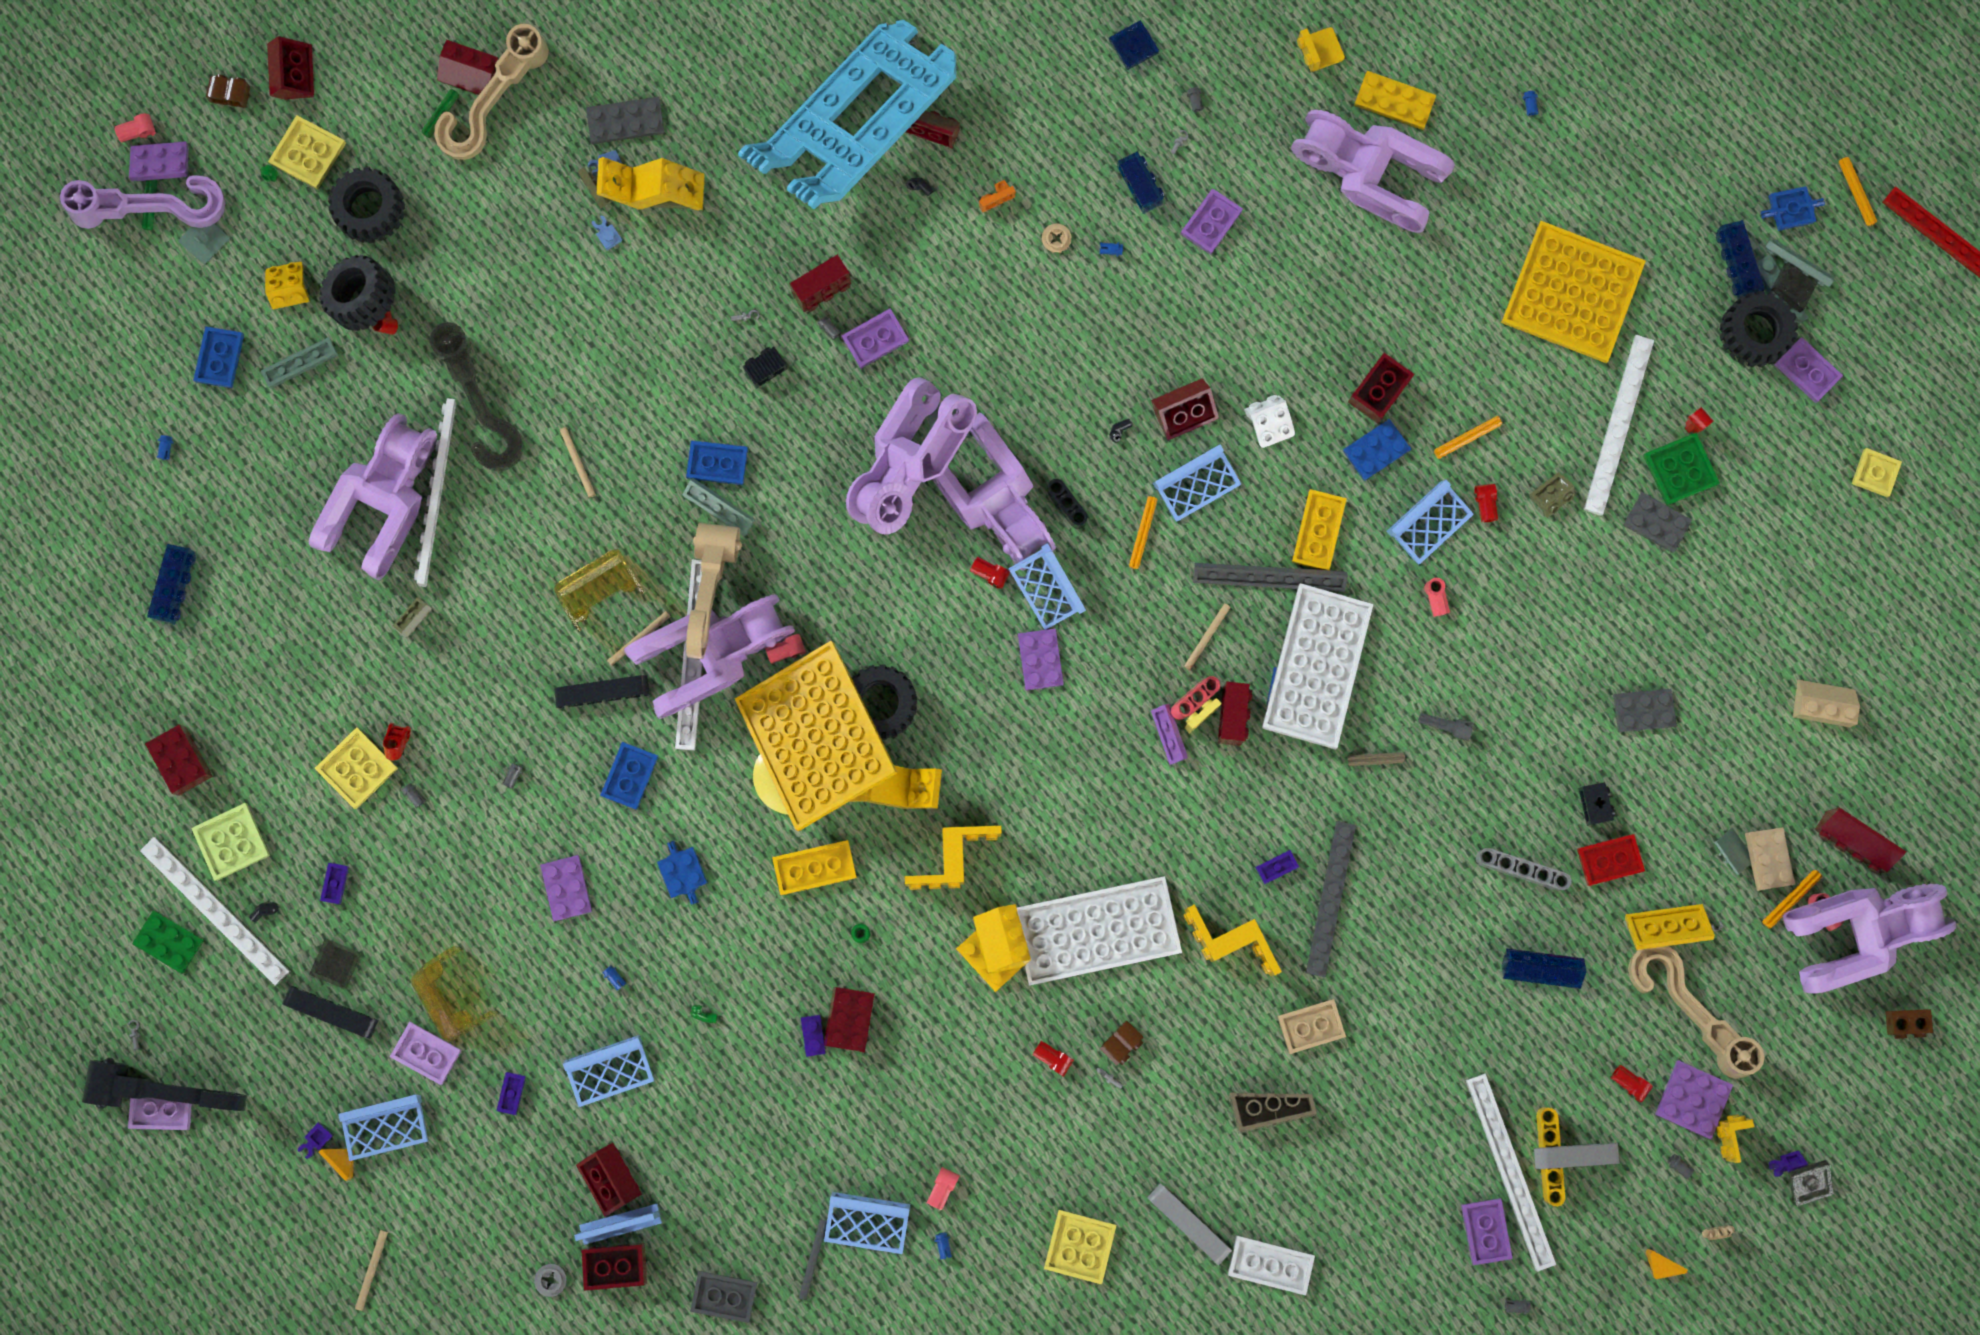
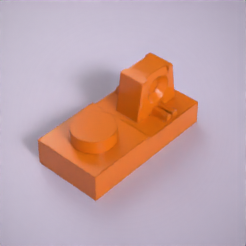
(1002, 194)

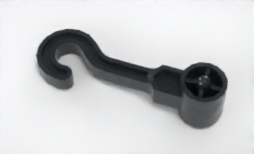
(109, 1083)

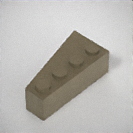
(1270, 1109)

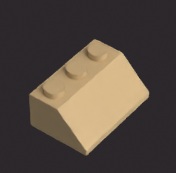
(1826, 704)

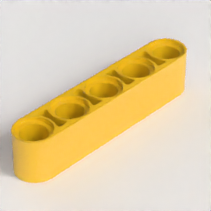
(1543, 1127)

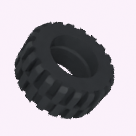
(350, 188)
(369, 305)
(1742, 345)
(904, 689)

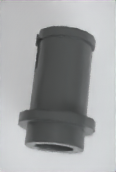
(1195, 99)
(826, 324)
(512, 775)
(413, 795)
(1679, 1165)
(1517, 1306)

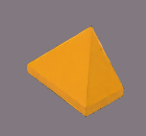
(339, 1161)
(1663, 1267)

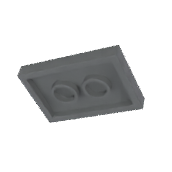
(1657, 522)
(1644, 710)
(723, 1296)

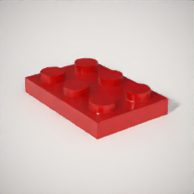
(1610, 860)

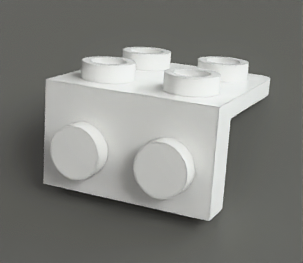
(1271, 420)

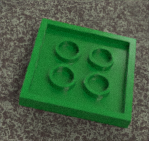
(1681, 469)

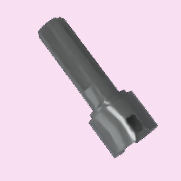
(1460, 729)

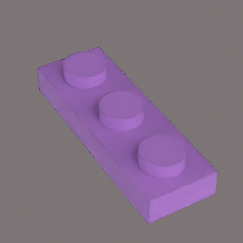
(1169, 734)

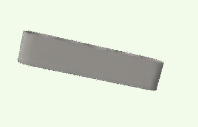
(1532, 869)
(1576, 1155)
(1189, 1224)

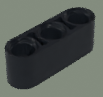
(1065, 494)

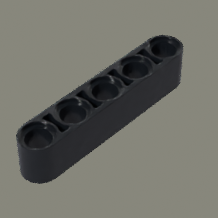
(601, 690)
(330, 1012)

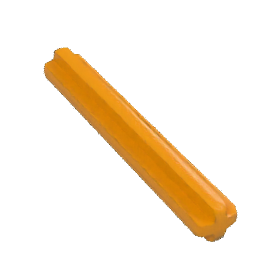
(1857, 191)
(1468, 437)
(1143, 532)
(1792, 899)

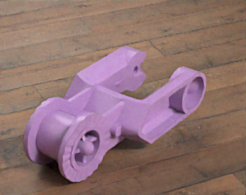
(1362, 161)
(384, 486)
(886, 491)
(1000, 500)
(727, 647)
(1878, 929)

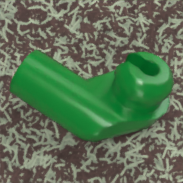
(703, 1016)

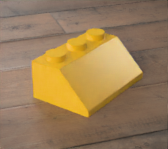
(1002, 939)

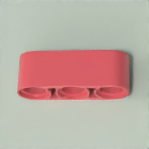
(1202, 693)

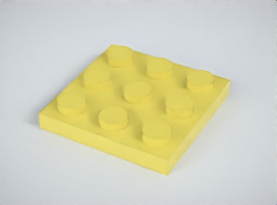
(307, 152)
(356, 768)
(1080, 1246)

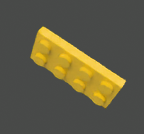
(1395, 100)
(1319, 530)
(814, 867)
(1669, 927)

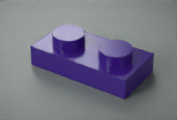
(1277, 867)
(334, 883)
(813, 1035)
(511, 1093)

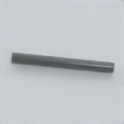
(813, 1259)

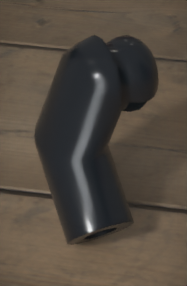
(919, 184)
(1117, 430)
(263, 909)

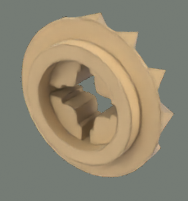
(1056, 229)
(1718, 1232)

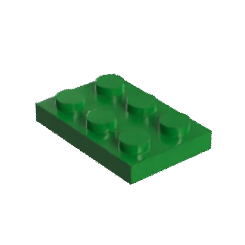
(168, 941)

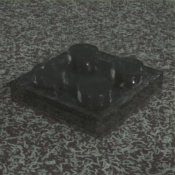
(1793, 287)
(335, 963)
(1811, 1183)

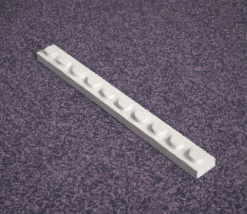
(1618, 425)
(434, 499)
(691, 671)
(215, 911)
(1510, 1172)

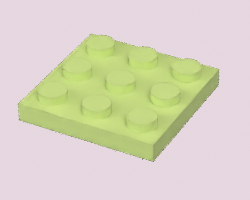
(230, 841)

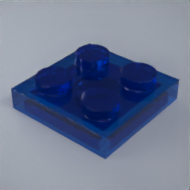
(1133, 45)

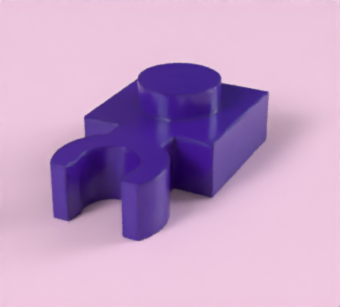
(317, 1138)
(1788, 1163)

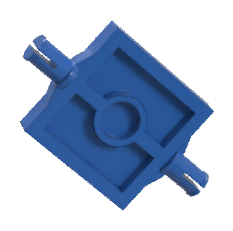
(1792, 208)
(682, 872)

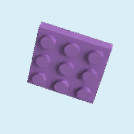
(1694, 1099)

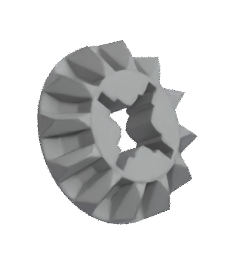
(542, 1284)

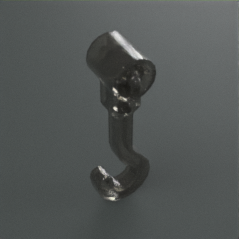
(454, 349)

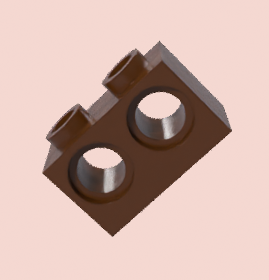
(1908, 1020)

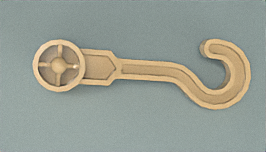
(524, 51)
(714, 546)
(1735, 1054)

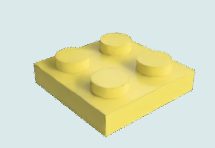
(1876, 472)
(1206, 710)

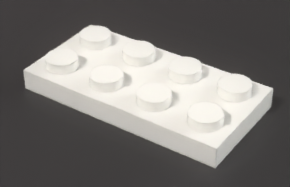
(1271, 1265)

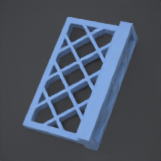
(1189, 468)
(1419, 510)
(1063, 583)
(603, 1054)
(377, 1111)
(872, 1206)
(619, 1224)

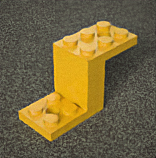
(650, 183)
(906, 789)
(953, 857)
(1232, 941)

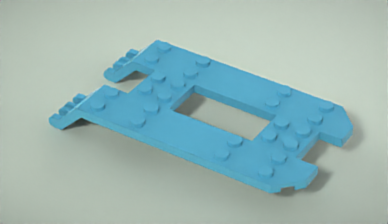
(847, 155)

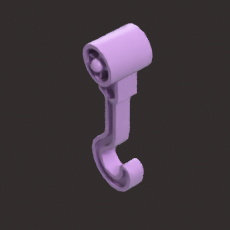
(91, 206)

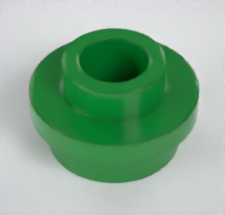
(269, 173)
(856, 928)

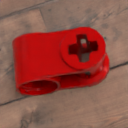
(395, 741)

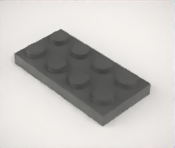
(625, 120)

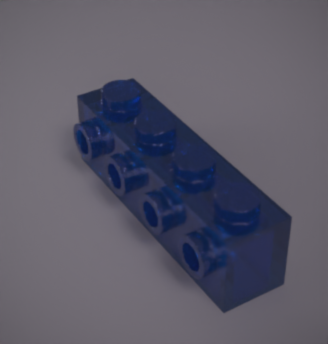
(1739, 258)
(171, 584)
(1537, 968)

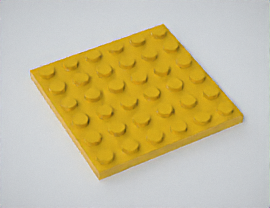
(1573, 291)

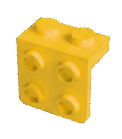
(1320, 48)
(285, 285)
(1726, 1131)

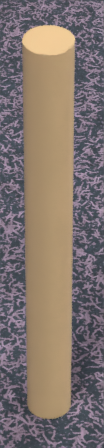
(577, 462)
(648, 630)
(1207, 636)
(371, 1270)

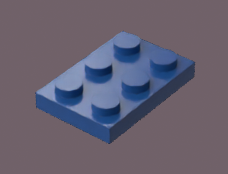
(218, 357)
(1376, 449)
(717, 462)
(629, 775)

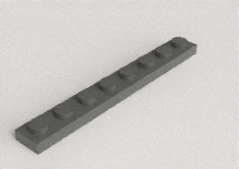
(1269, 576)
(1330, 899)

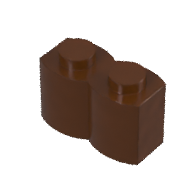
(228, 91)
(1121, 1043)

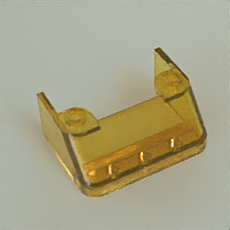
(594, 584)
(448, 1025)

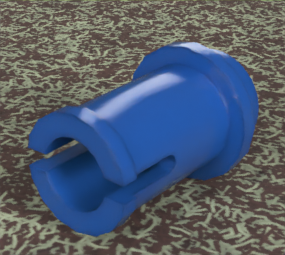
(1531, 103)
(1113, 249)
(164, 447)
(613, 976)
(943, 1245)

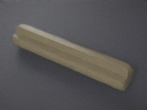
(1375, 759)

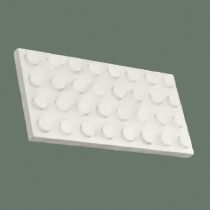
(1317, 666)
(1099, 930)

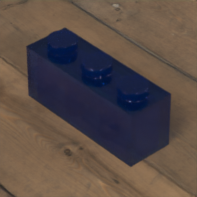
(1140, 182)

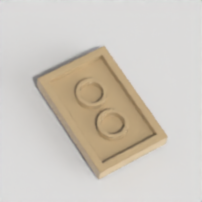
(1770, 859)
(1311, 1026)

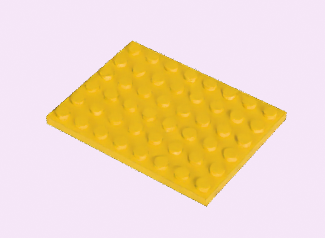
(815, 736)

